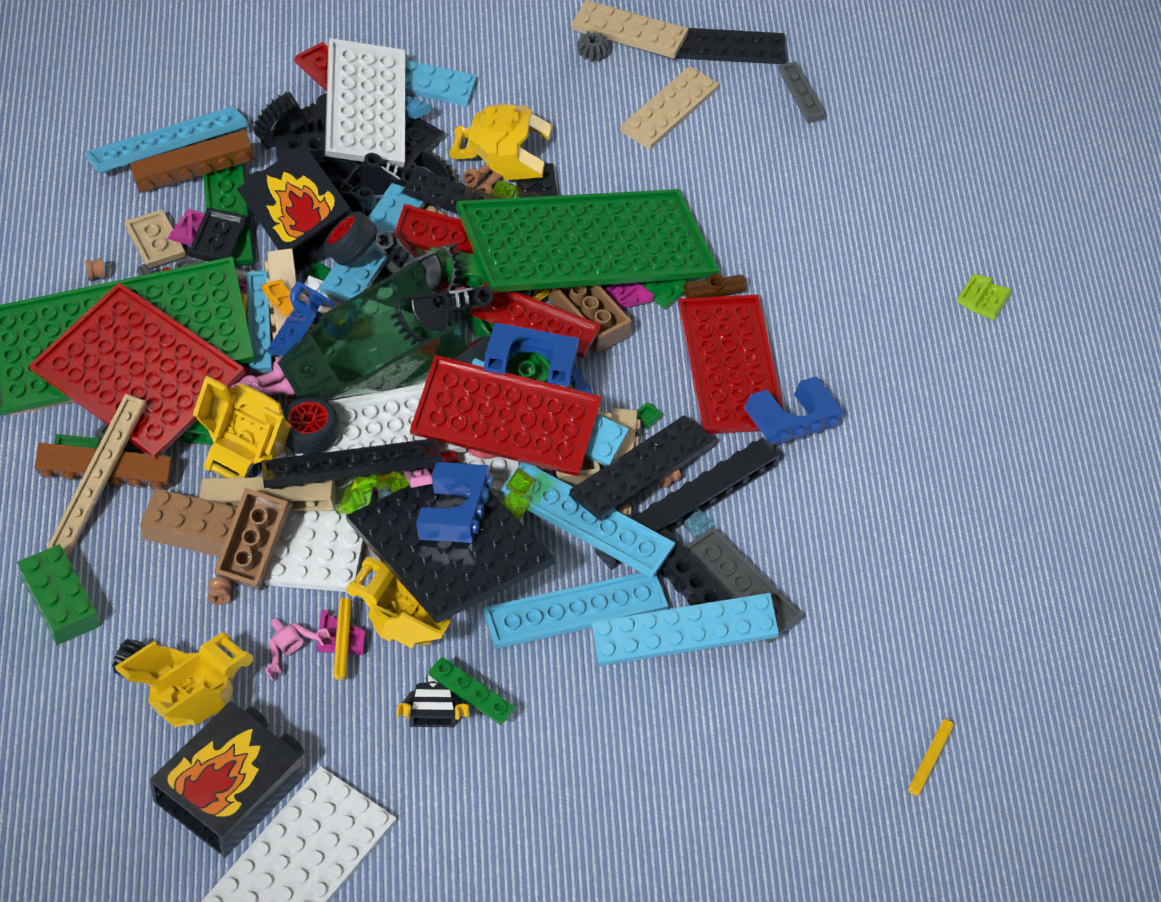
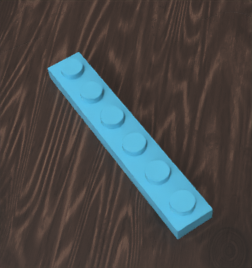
(258, 322)

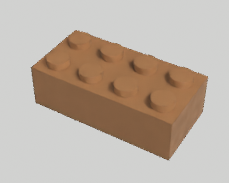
(597, 306)
(187, 522)
(252, 539)

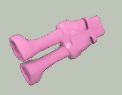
(274, 376)

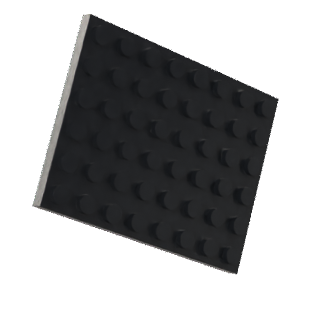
(448, 574)

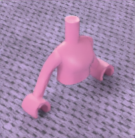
(289, 641)

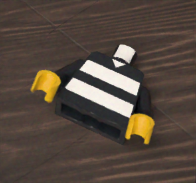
(432, 705)

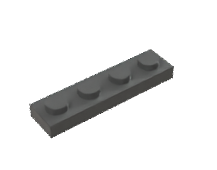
(801, 92)

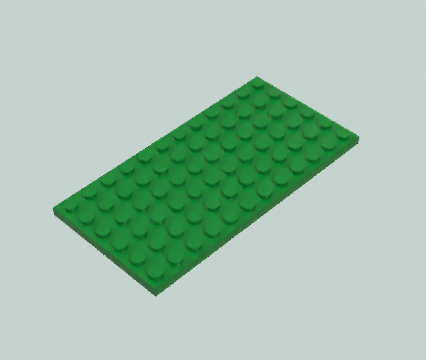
(585, 240)
(196, 296)

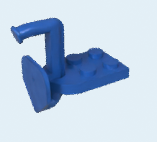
(299, 319)

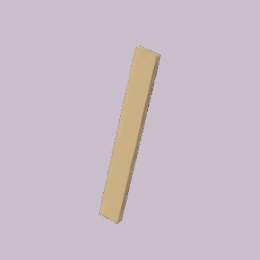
(97, 474)

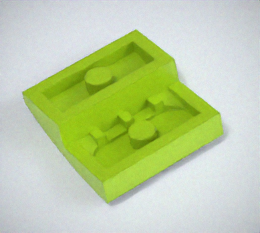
(983, 296)

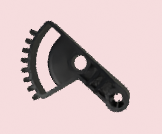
(290, 119)
(380, 175)
(345, 178)
(402, 255)
(437, 318)

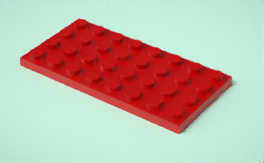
(727, 359)
(506, 415)

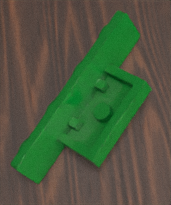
(471, 690)

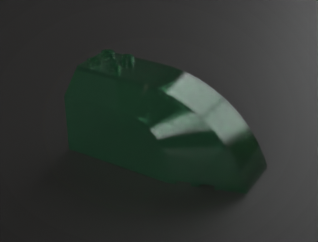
(360, 350)

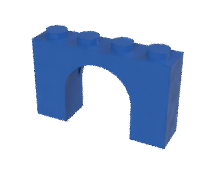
(510, 340)
(782, 426)
(461, 522)

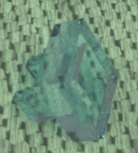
(698, 524)

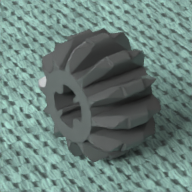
(592, 46)

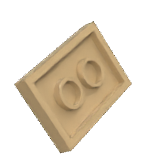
(151, 240)

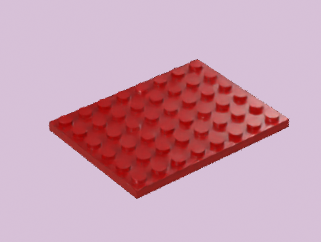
(139, 352)

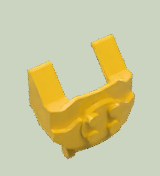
(497, 139)
(242, 426)
(393, 608)
(187, 685)

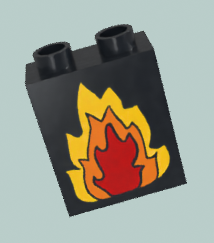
(295, 204)
(228, 777)

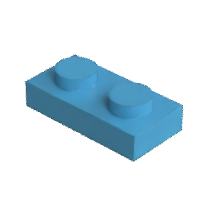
(416, 108)

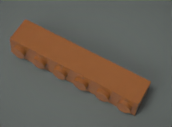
(192, 161)
(131, 468)

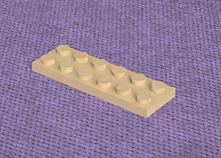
(630, 28)
(669, 107)

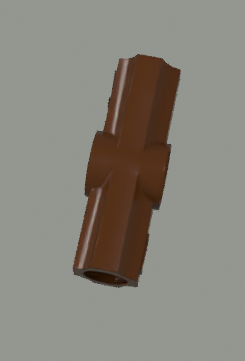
(715, 286)

